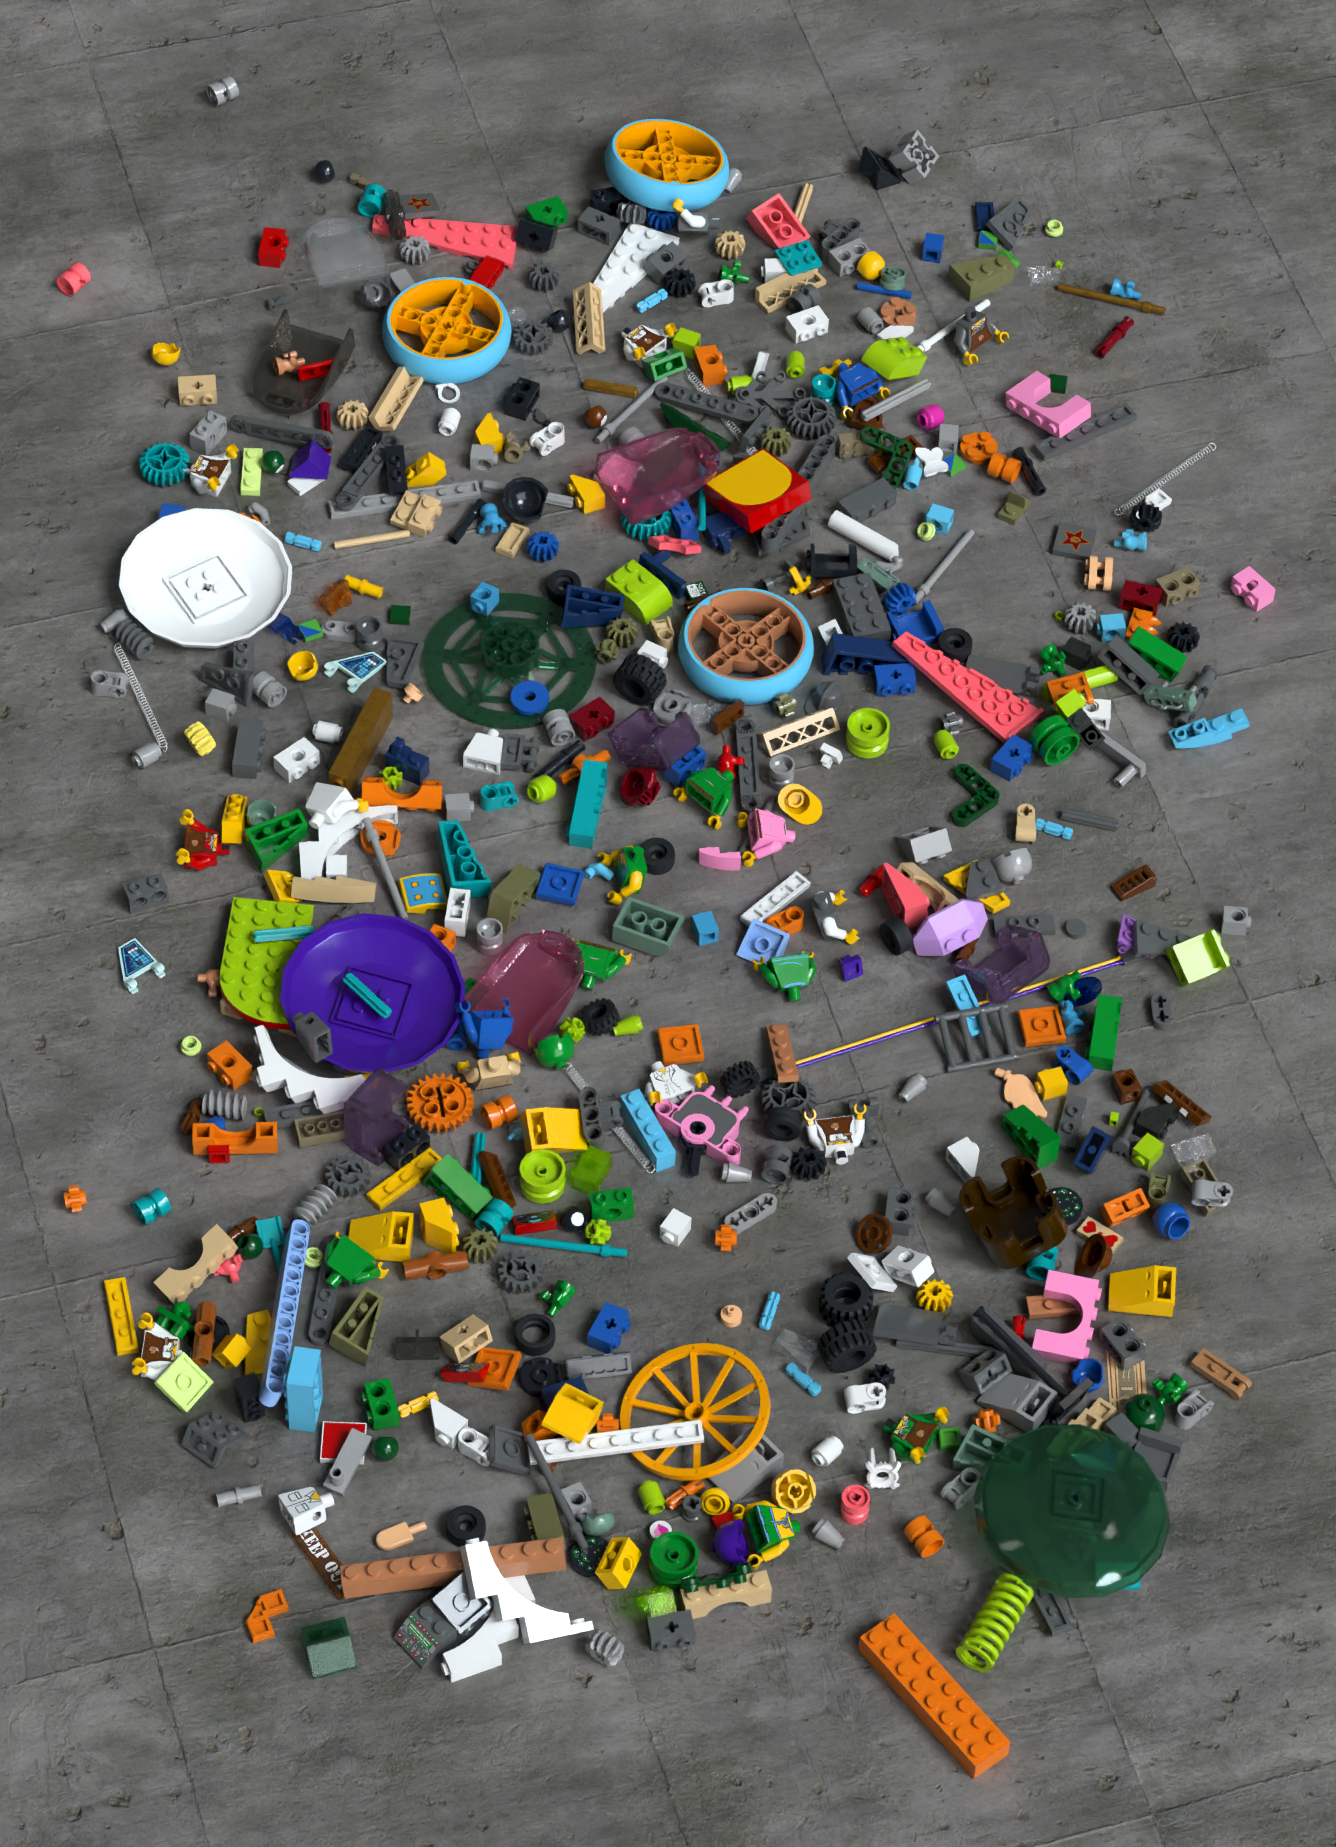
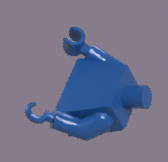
(486, 1027)

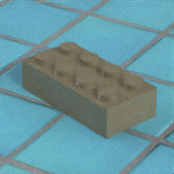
(851, 446)
(320, 1129)
(1200, 1170)

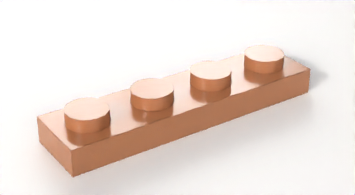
(782, 1053)

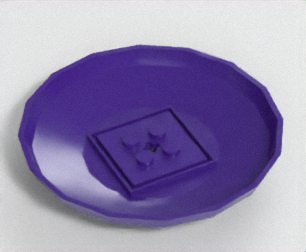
(400, 966)

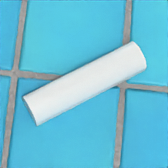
(863, 535)

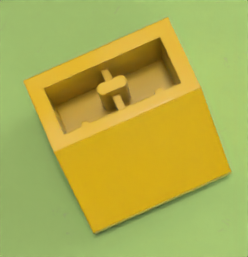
(438, 1226)
(573, 1413)

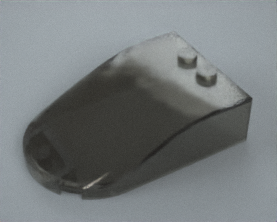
(285, 392)

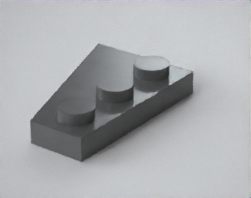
(1154, 940)

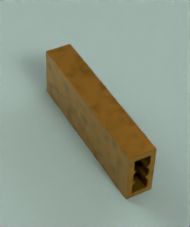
(362, 741)

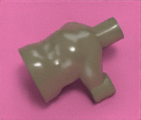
(512, 448)

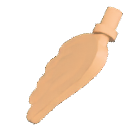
(1021, 1091)

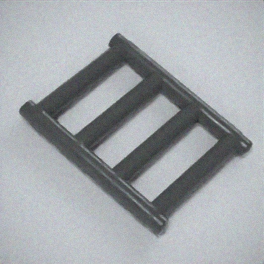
(972, 1062)

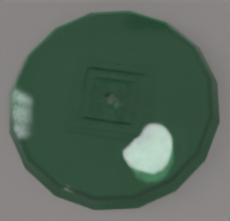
(1067, 1545)

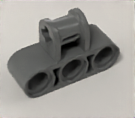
(836, 235)
(604, 1117)

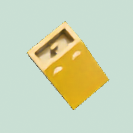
(553, 1130)
(384, 1235)
(1143, 1291)

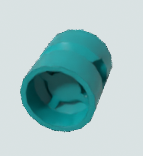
(371, 200)
(824, 387)
(151, 1206)
(495, 1217)
(1039, 1266)

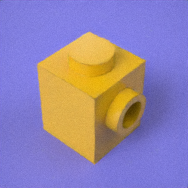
(1051, 1083)
(231, 1351)

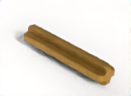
(611, 388)

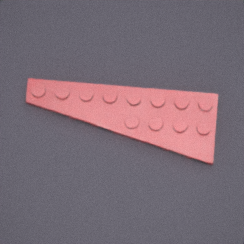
(460, 237)
(977, 694)

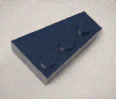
(590, 607)

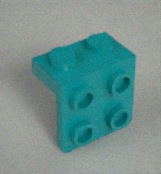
(798, 258)

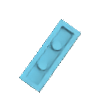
(964, 999)

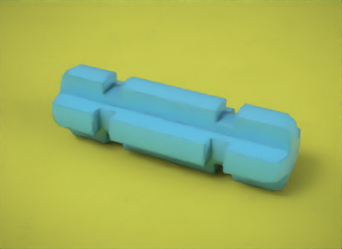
(651, 300)
(303, 541)
(1054, 828)
(769, 1310)
(803, 1379)

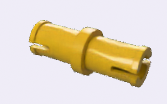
(364, 586)

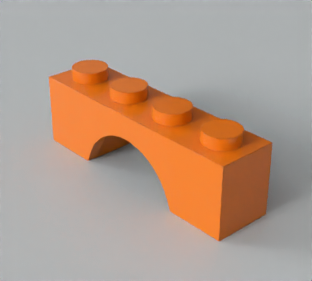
(427, 796)
(258, 1139)

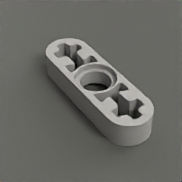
(755, 1206)

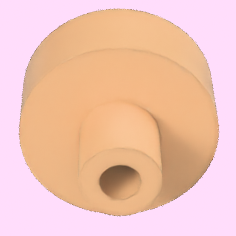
(412, 693)
(731, 1316)

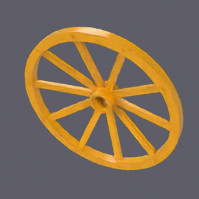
(697, 1408)

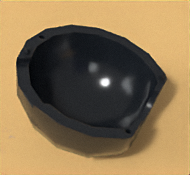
(524, 499)

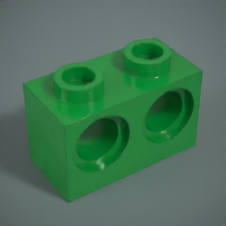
(383, 1404)

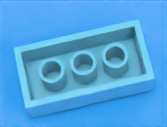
(303, 1389)

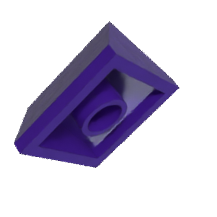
(310, 462)

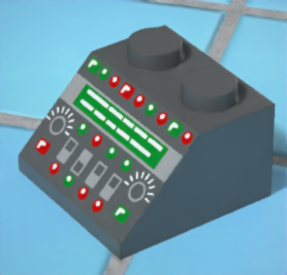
(426, 1635)

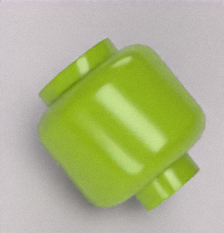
(541, 789)

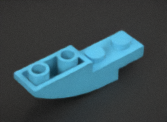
(1210, 732)

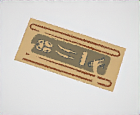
(1124, 1383)

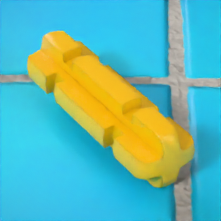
(416, 1404)

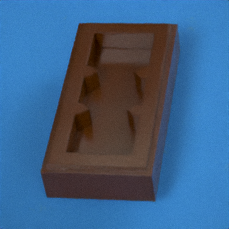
(727, 717)

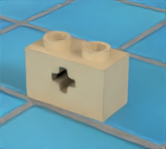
(197, 390)
(466, 1338)

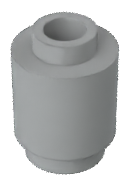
(870, 320)
(146, 755)

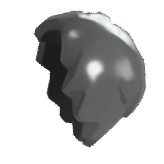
(375, 294)

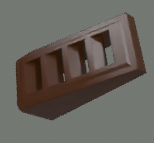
(1143, 874)

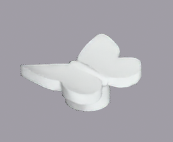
(931, 460)

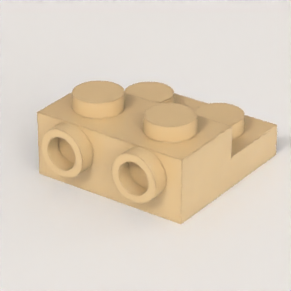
(417, 513)

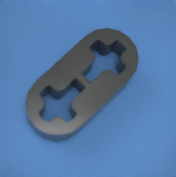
(1164, 1011)

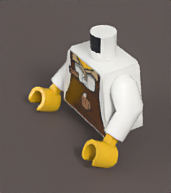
(645, 342)
(211, 472)
(836, 1135)
(158, 1349)

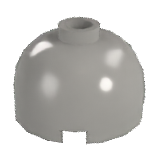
(1013, 866)

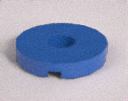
(533, 689)

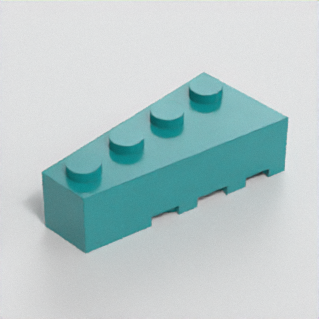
(587, 804)
(459, 861)

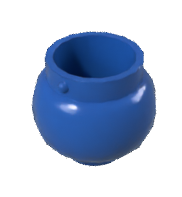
(1171, 1220)

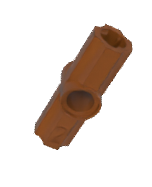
(435, 1265)
(204, 1324)

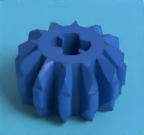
(661, 219)
(542, 546)
(899, 598)

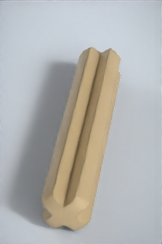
(803, 201)

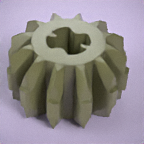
(776, 441)
(622, 631)
(480, 1245)

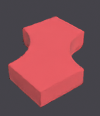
(683, 546)

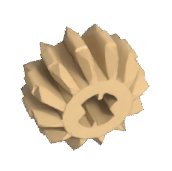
(730, 244)
(352, 414)

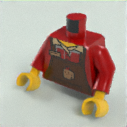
(201, 845)

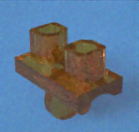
(339, 596)

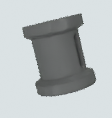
(692, 1508)

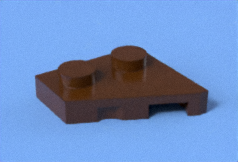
(857, 422)

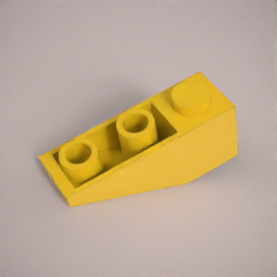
(234, 819)

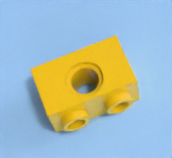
(618, 1563)

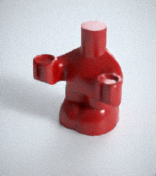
(727, 761)

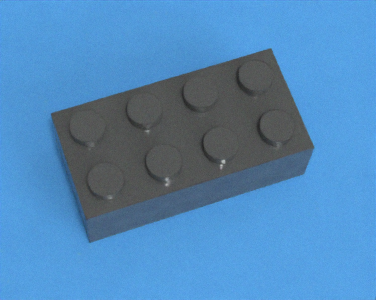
(860, 607)

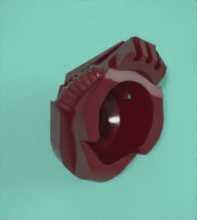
(639, 786)

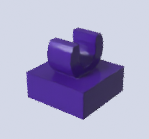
(851, 967)

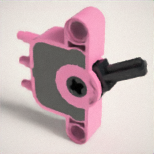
(703, 1127)

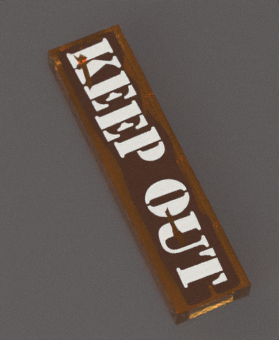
(322, 1559)

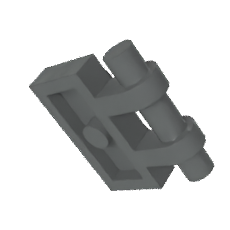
(513, 752)

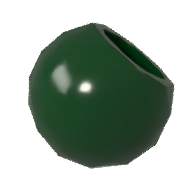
(272, 462)
(250, 1246)
(385, 1448)

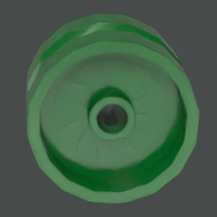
(1054, 740)
(673, 1558)

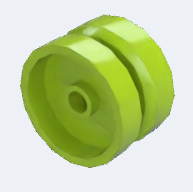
(867, 733)
(542, 1176)

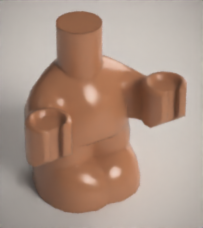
(288, 363)
(212, 978)

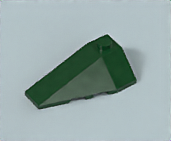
(680, 420)

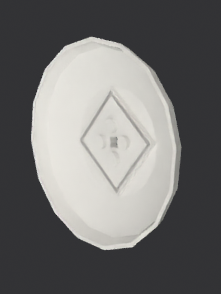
(209, 549)

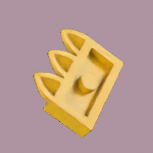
(280, 885)

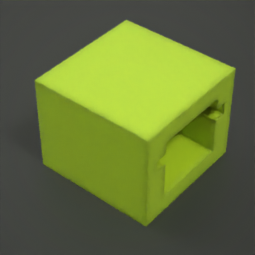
(1113, 1119)

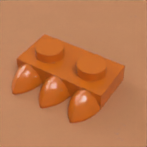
(1143, 619)

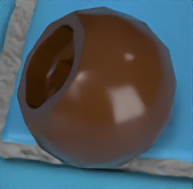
(595, 416)

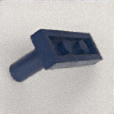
(654, 565)

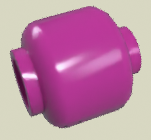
(930, 417)

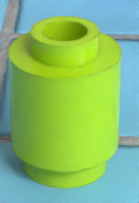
(795, 364)
(738, 381)
(945, 744)
(651, 1497)

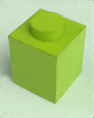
(686, 341)
(1069, 703)
(1147, 1152)

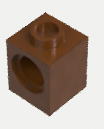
(1124, 1093)

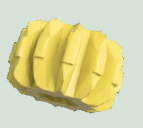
(200, 738)

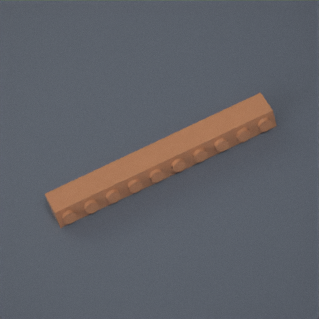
(442, 1568)

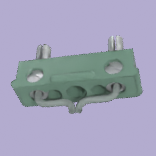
(880, 578)
(1171, 698)

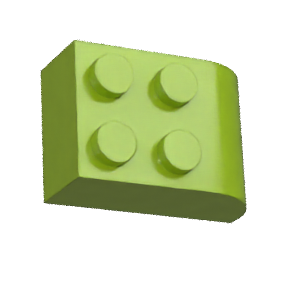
(894, 358)
(644, 593)

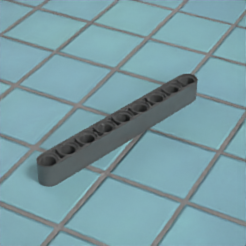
(812, 470)

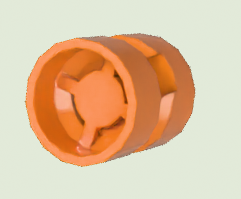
(1004, 467)
(496, 1113)
(924, 1536)

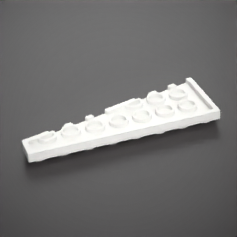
(627, 261)

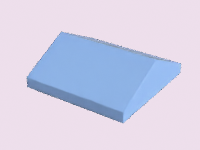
(762, 941)

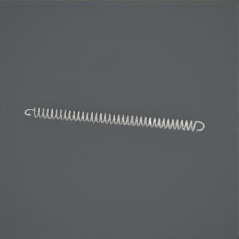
(725, 422)
(1161, 478)
(139, 701)
(617, 1132)

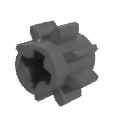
(951, 722)

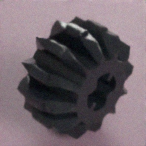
(680, 282)
(1145, 517)
(1183, 637)
(808, 1163)

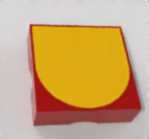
(757, 490)

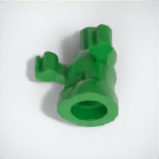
(732, 274)
(1053, 660)
(1065, 985)
(559, 1298)
(1171, 1390)

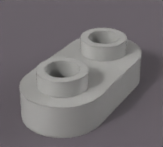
(339, 631)

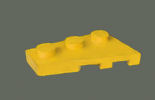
(959, 880)
(257, 1338)

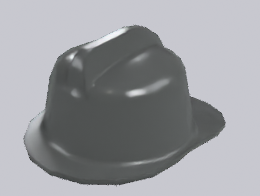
(826, 695)

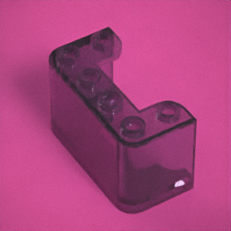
(646, 743)
(370, 1117)

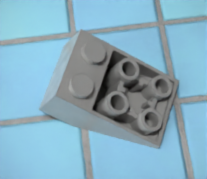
(1020, 1401)
(751, 1471)

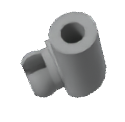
(263, 513)

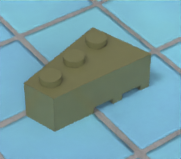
(981, 275)
(511, 894)
(356, 1329)
(542, 1517)

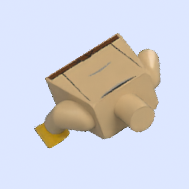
(492, 1071)

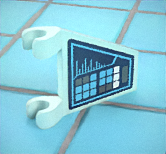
(358, 667)
(135, 961)

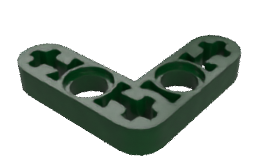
(893, 450)
(980, 796)

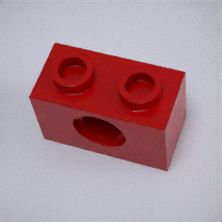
(273, 247)

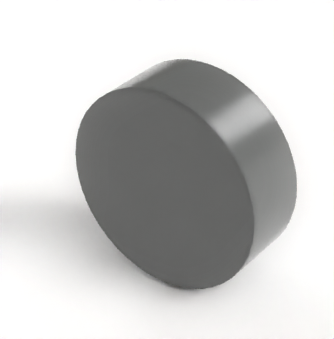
(1075, 929)

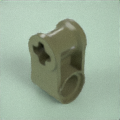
(1157, 1190)

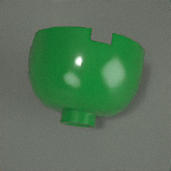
(555, 1051)

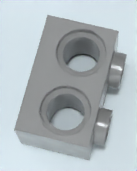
(846, 257)
(208, 433)

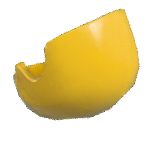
(871, 265)
(165, 354)
(302, 665)

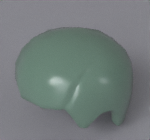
(260, 811)
(598, 1524)

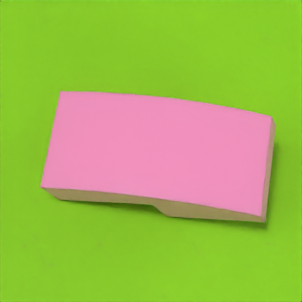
(714, 859)

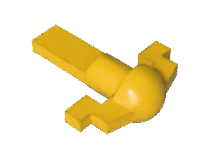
(801, 586)

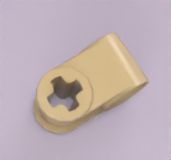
(662, 633)
(1025, 824)

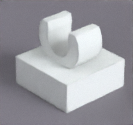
(830, 755)

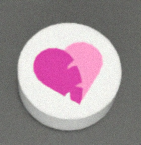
(659, 1528)

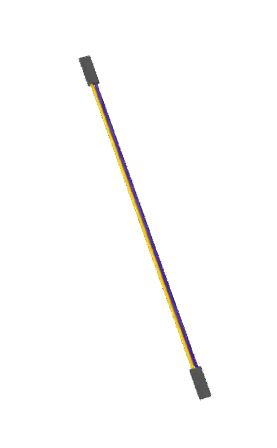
(769, 1072)

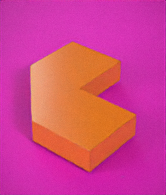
(266, 1606)

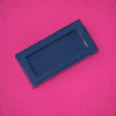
(984, 212)

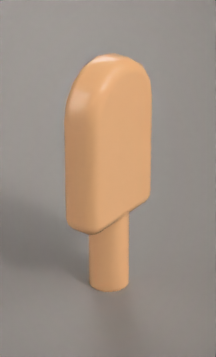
(398, 1535)

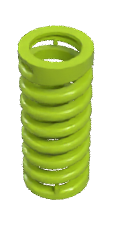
(984, 1619)

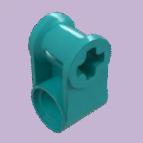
(497, 796)

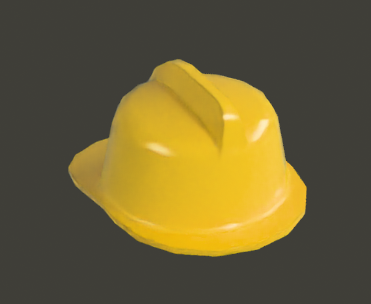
(800, 804)

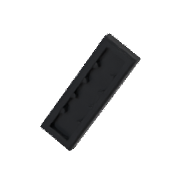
(361, 449)
(396, 470)

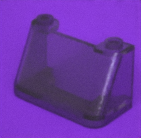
(1009, 969)

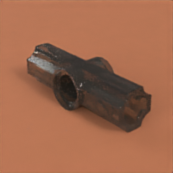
(394, 214)

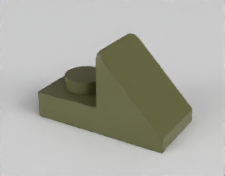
(1014, 507)

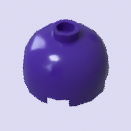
(731, 1543)

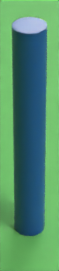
(878, 289)

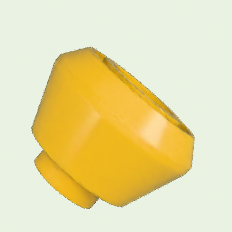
(715, 1501)

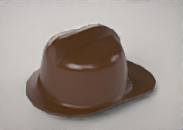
(1094, 1257)

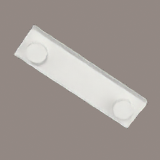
(776, 899)

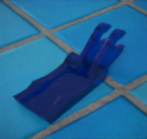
(280, 624)

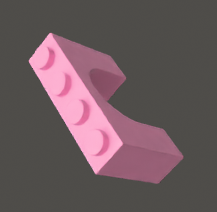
(1055, 420)
(1082, 1294)

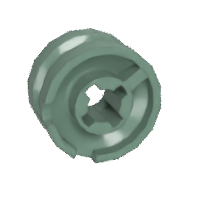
(892, 278)

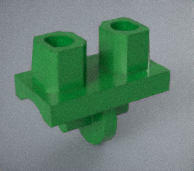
(180, 1312)

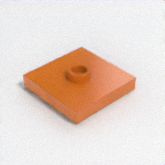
(1041, 1026)
(680, 1044)
(501, 1369)

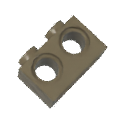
(1178, 586)

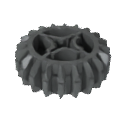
(821, 420)
(784, 1091)

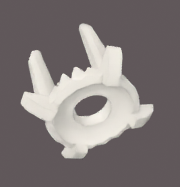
(891, 1468)

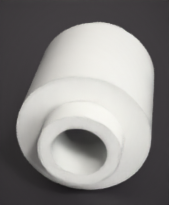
(449, 421)
(327, 732)
(827, 1451)

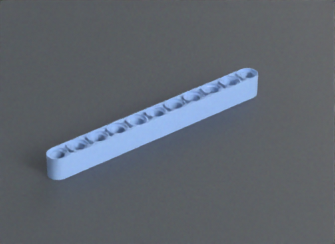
(284, 1312)

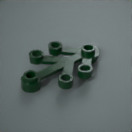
(691, 1584)

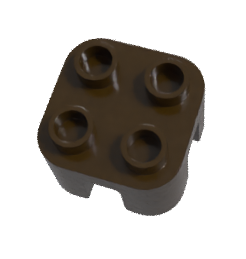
(1016, 1218)

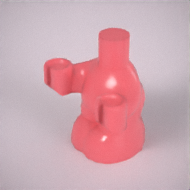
(230, 1268)

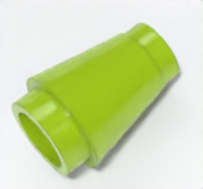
(628, 1025)

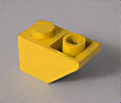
(489, 434)
(425, 471)
(587, 493)

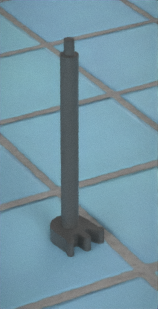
(1122, 1144)

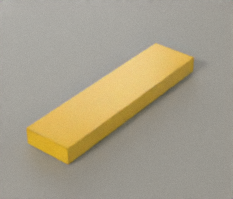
(403, 1179)
(121, 1316)

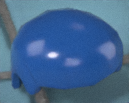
(1088, 1368)

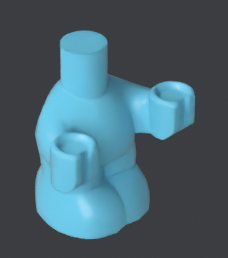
(1132, 542)

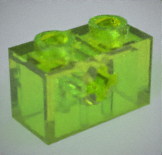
(591, 1170)
(656, 1601)

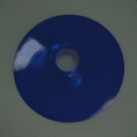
(1089, 990)

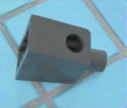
(313, 1035)

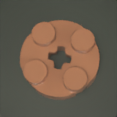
(898, 306)

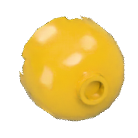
(793, 1490)

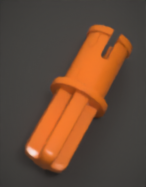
(689, 1489)

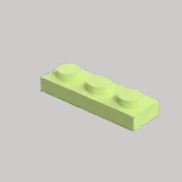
(251, 471)

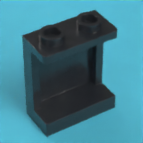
(832, 564)

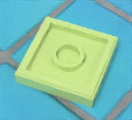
(183, 1382)

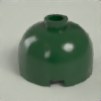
(1144, 1412)

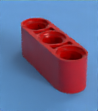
(488, 272)

